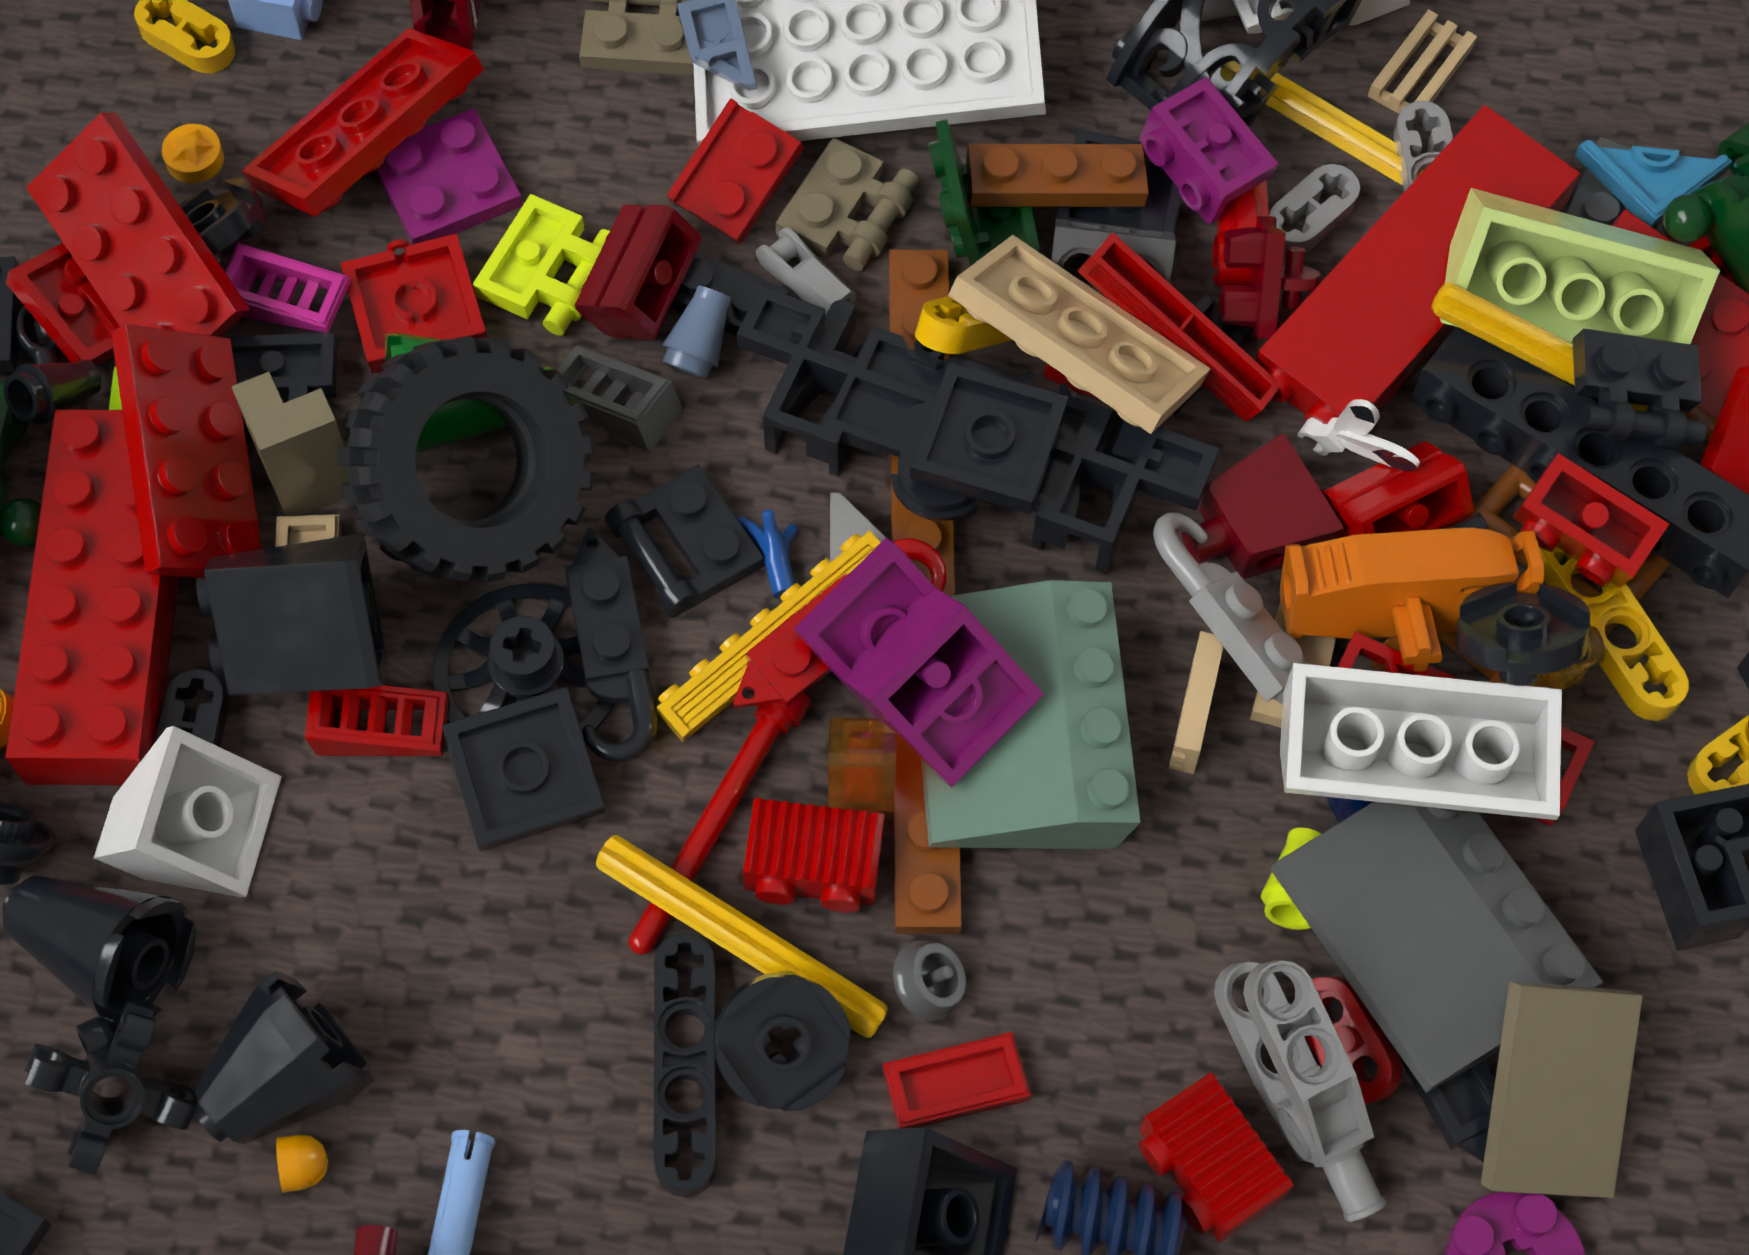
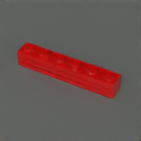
(1151, 299)

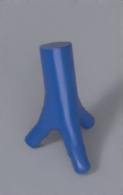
(773, 549)

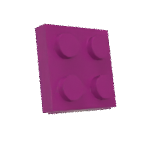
(919, 662)

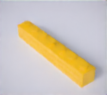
(717, 682)

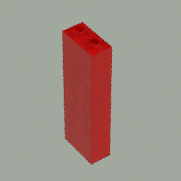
(1373, 311)

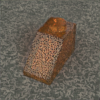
(861, 764)

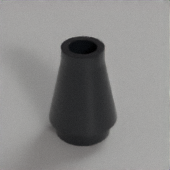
(42, 388)

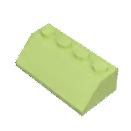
(1577, 271)

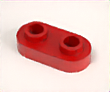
(1360, 1038)

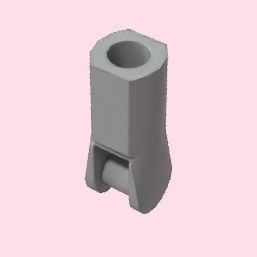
(810, 278)

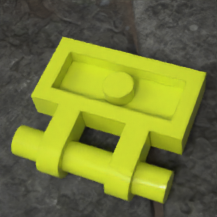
(530, 256)

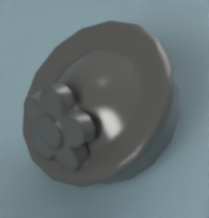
(928, 979)

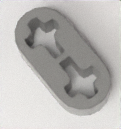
(1320, 217)

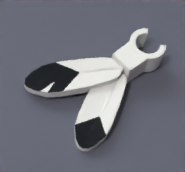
(1352, 431)

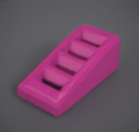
(249, 263)

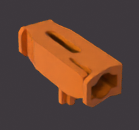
(1399, 584)

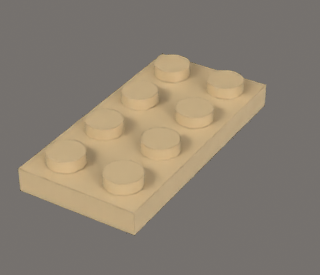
(1079, 333)

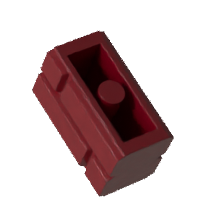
(638, 271)

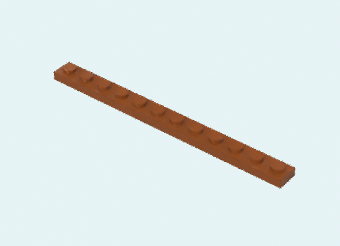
(924, 876)

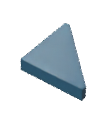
(1648, 176)

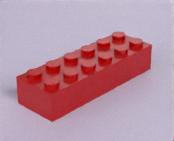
(93, 618)

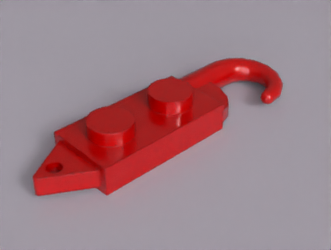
(786, 667)

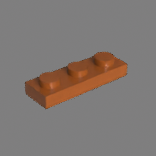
(1056, 175)

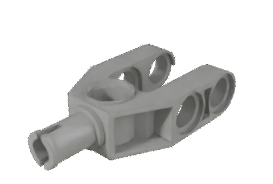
(1312, 1105)

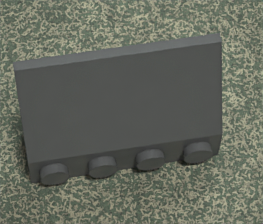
(1429, 928)

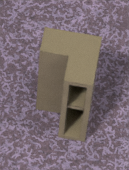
(295, 444)

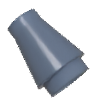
(698, 334)

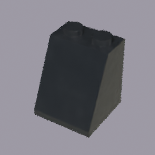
(294, 617)

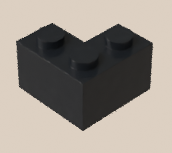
(1700, 864)

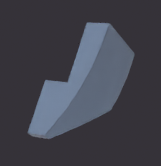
(718, 40)

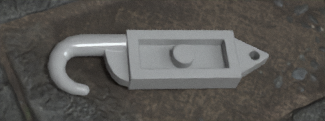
(1230, 610)

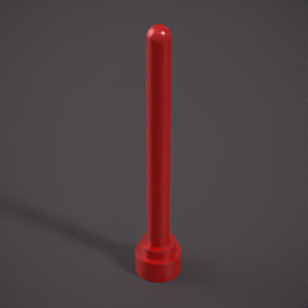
(771, 721)

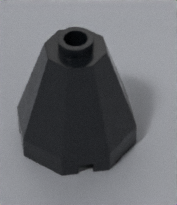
(277, 1066)

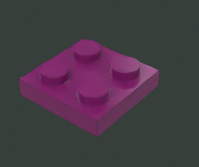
(447, 179)

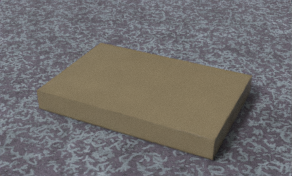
(1561, 1090)

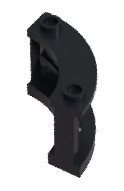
(1252, 86)

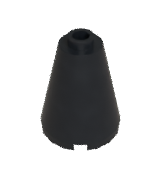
(102, 940)

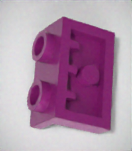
(1205, 149)

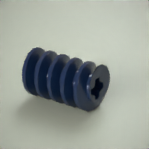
(1111, 1215)

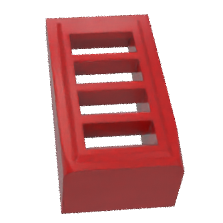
(375, 742)

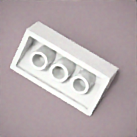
(1422, 741)

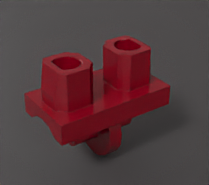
(1263, 252)

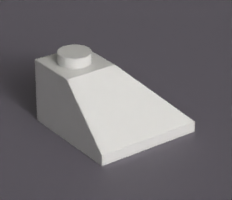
(190, 816)

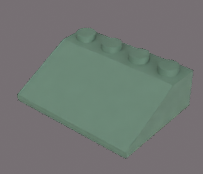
(1068, 762)

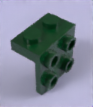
(974, 229)

